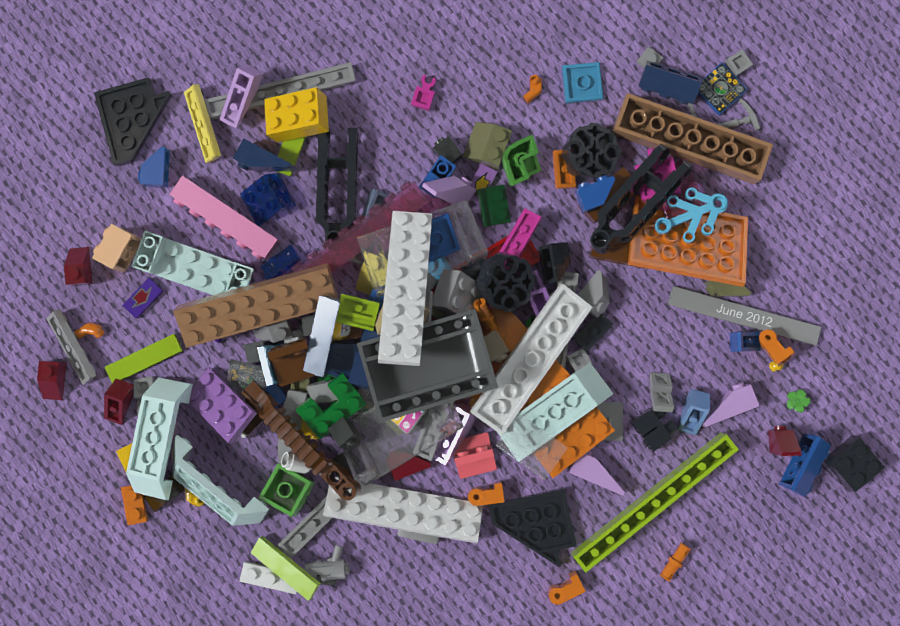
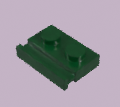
(493, 205)

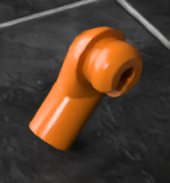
(535, 88)
(90, 328)

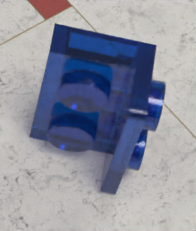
(280, 263)

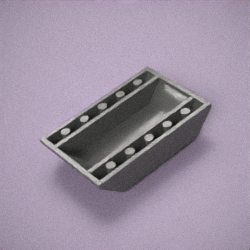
(450, 368)

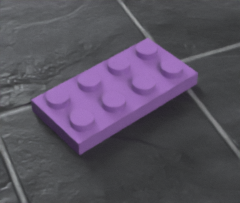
(221, 405)

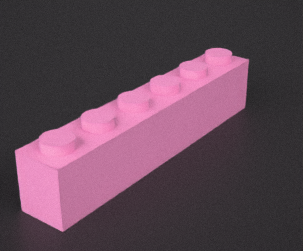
(228, 220)

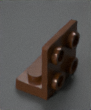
(289, 361)

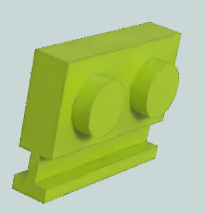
(357, 312)

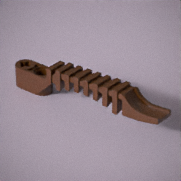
(293, 438)

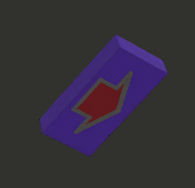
(142, 298)

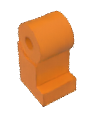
(774, 349)
(486, 496)
(571, 588)

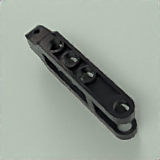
(325, 162)
(604, 236)

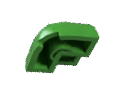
(521, 160)

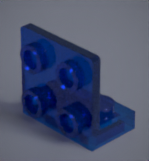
(267, 198)

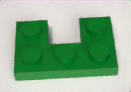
(348, 403)

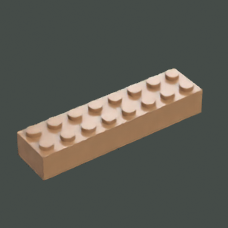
(692, 139)
(254, 305)

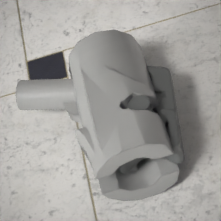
(331, 570)

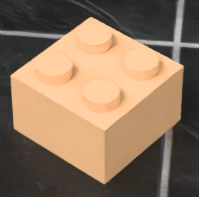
(116, 248)

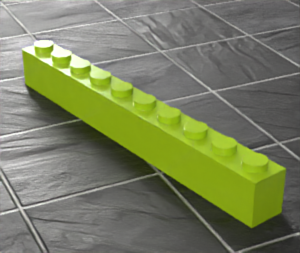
(654, 501)

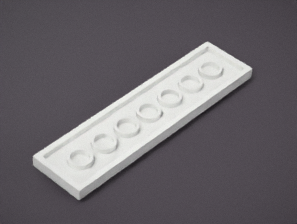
(405, 289)
(531, 358)
(408, 512)

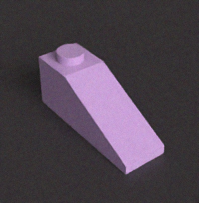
(241, 93)
(451, 189)
(733, 402)
(449, 445)
(591, 470)

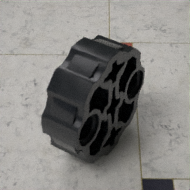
(599, 162)
(513, 275)

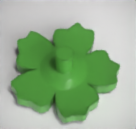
(798, 401)

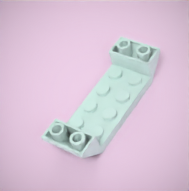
(189, 265)
(568, 401)
(154, 437)
(212, 495)

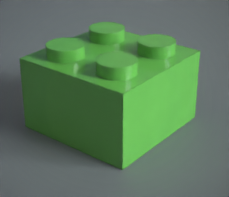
(286, 490)

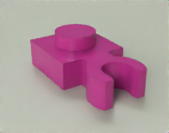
(423, 95)

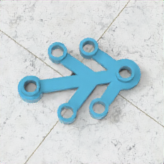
(694, 213)

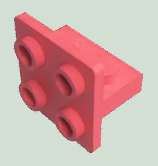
(475, 456)

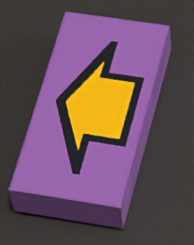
(483, 178)

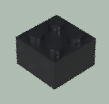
(853, 463)

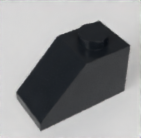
(554, 261)

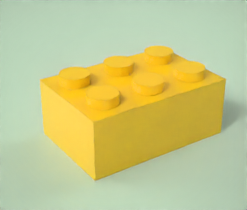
(296, 115)

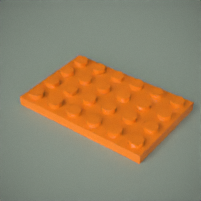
(712, 257)

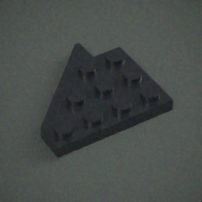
(129, 116)
(537, 522)

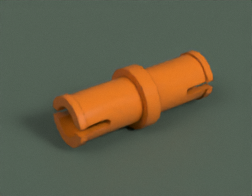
(485, 315)
(675, 562)

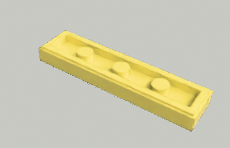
(202, 123)

